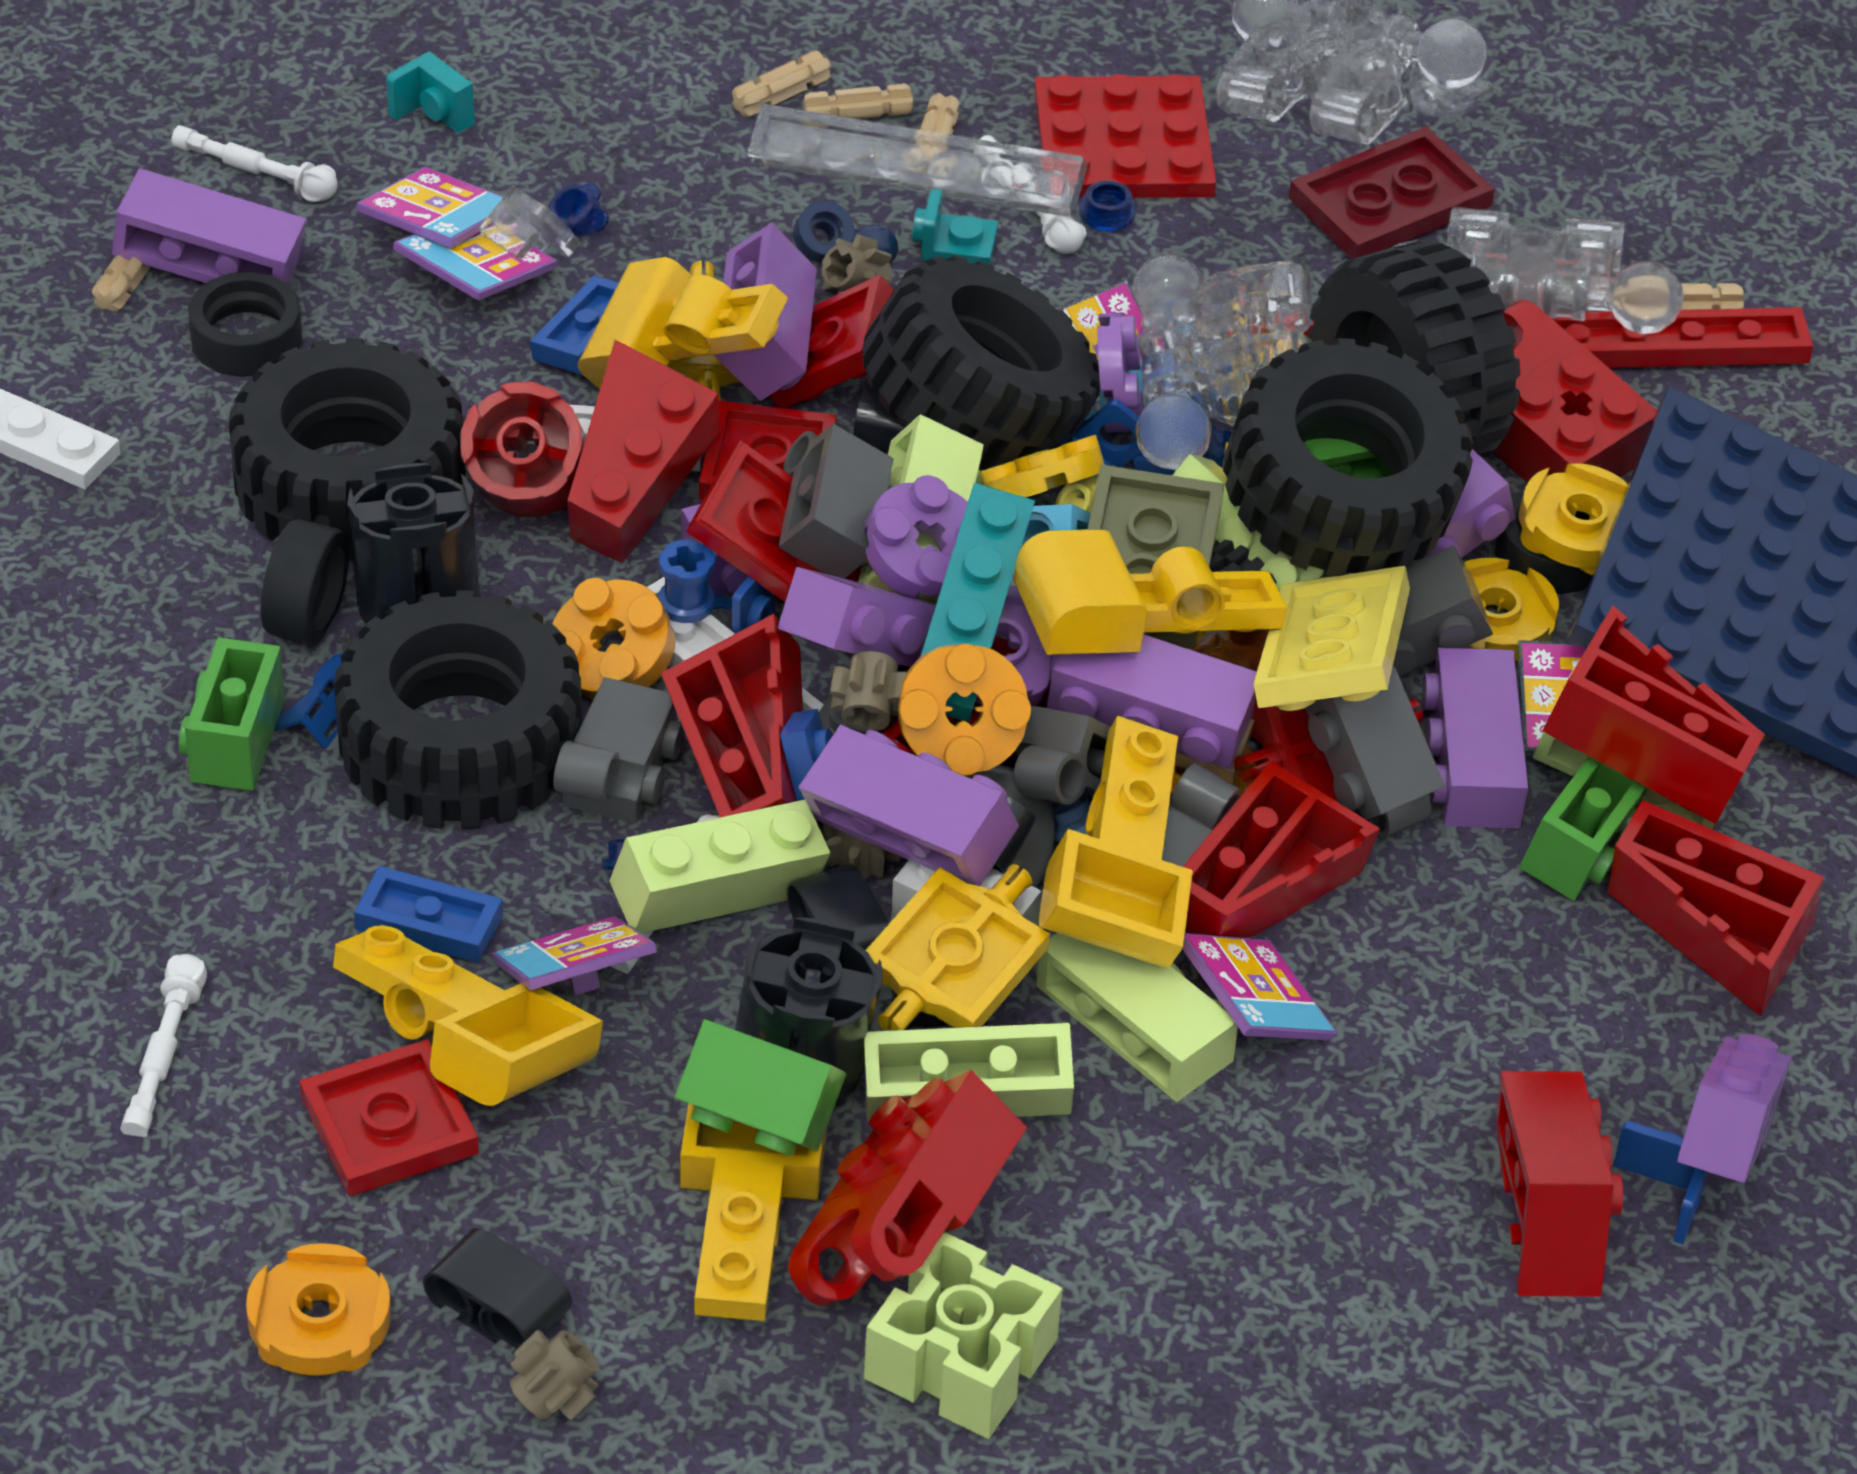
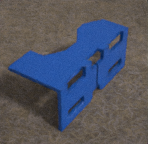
(325, 714)

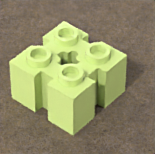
(963, 1334)

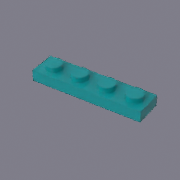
(979, 577)

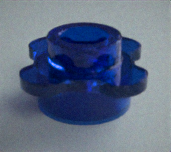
(578, 198)

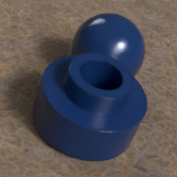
(836, 224)

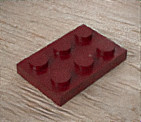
(1390, 193)

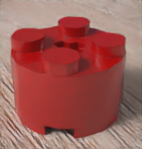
(505, 425)

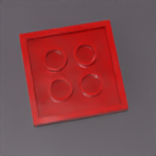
(1130, 131)

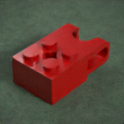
(1568, 403)
(907, 1185)

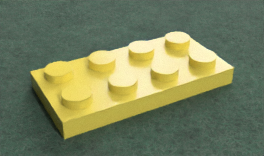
(1334, 639)

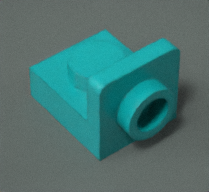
(435, 88)
(952, 234)

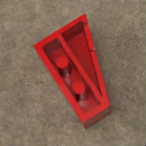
(637, 450)
(733, 712)
(1652, 723)
(1273, 856)
(1715, 900)
(1558, 1181)

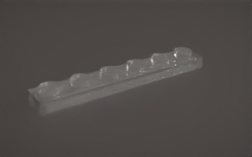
(917, 160)

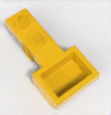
(680, 316)
(1092, 604)
(1112, 879)
(483, 1036)
(742, 1212)

